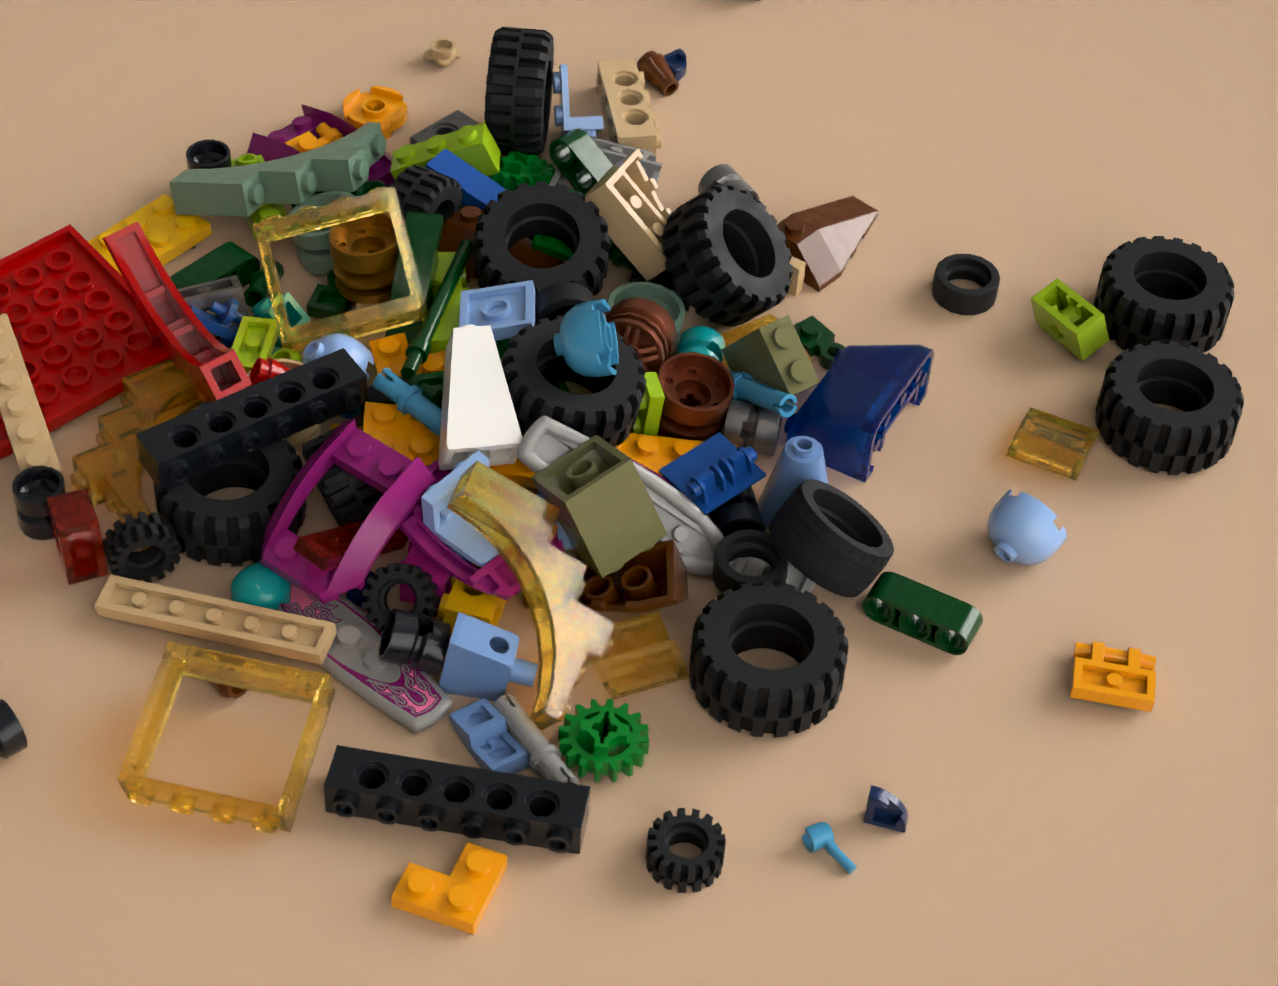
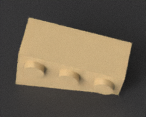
(632, 213)

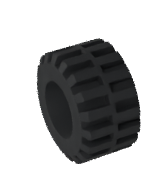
(428, 192)
(344, 494)

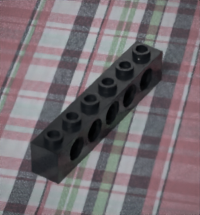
(251, 418)
(457, 799)

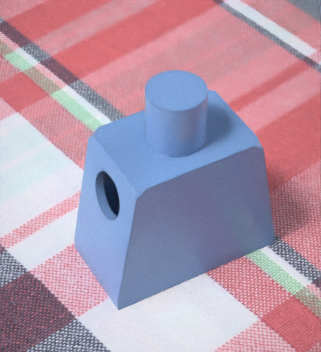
(483, 660)

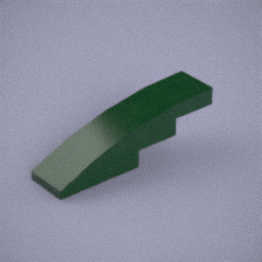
(424, 236)

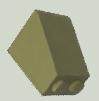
(773, 358)
(601, 505)

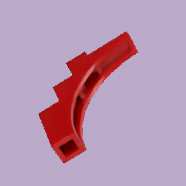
(207, 362)

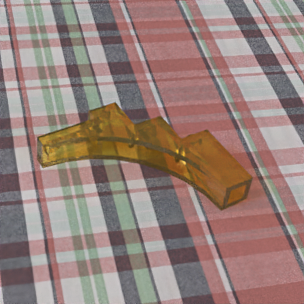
(113, 467)
(551, 581)

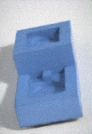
(487, 738)

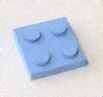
(502, 307)

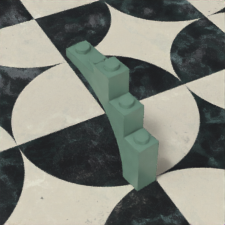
(287, 180)

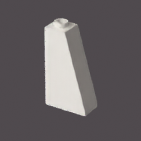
(476, 401)

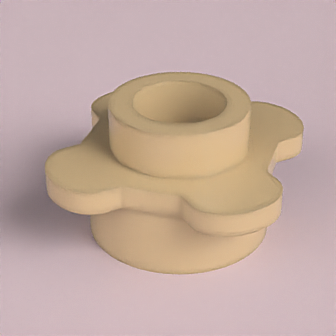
(443, 51)

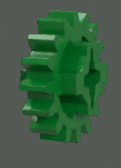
(522, 168)
(623, 745)

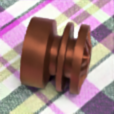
(646, 329)
(695, 396)

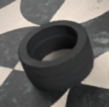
(831, 538)

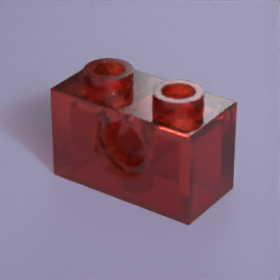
(77, 536)

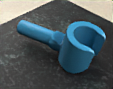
(821, 836)

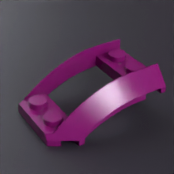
(274, 145)
(376, 465)
(493, 578)

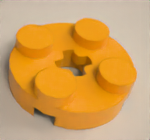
(363, 108)

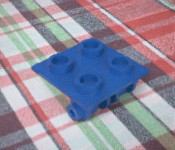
(713, 472)

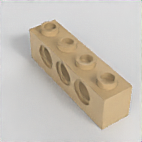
(627, 105)

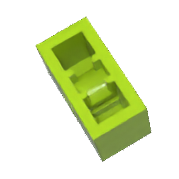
(1070, 319)

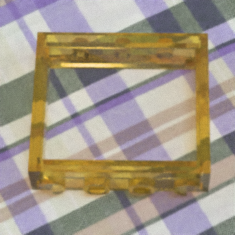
(356, 322)
(236, 672)

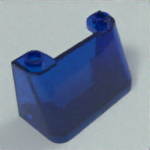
(861, 402)

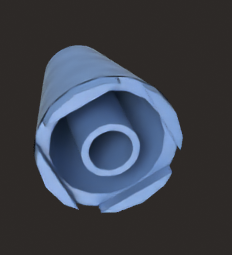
(799, 461)

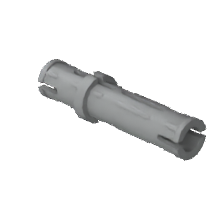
(544, 756)

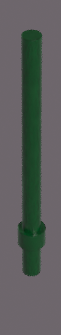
(420, 347)

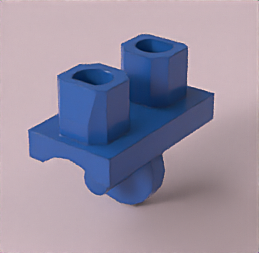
(222, 324)

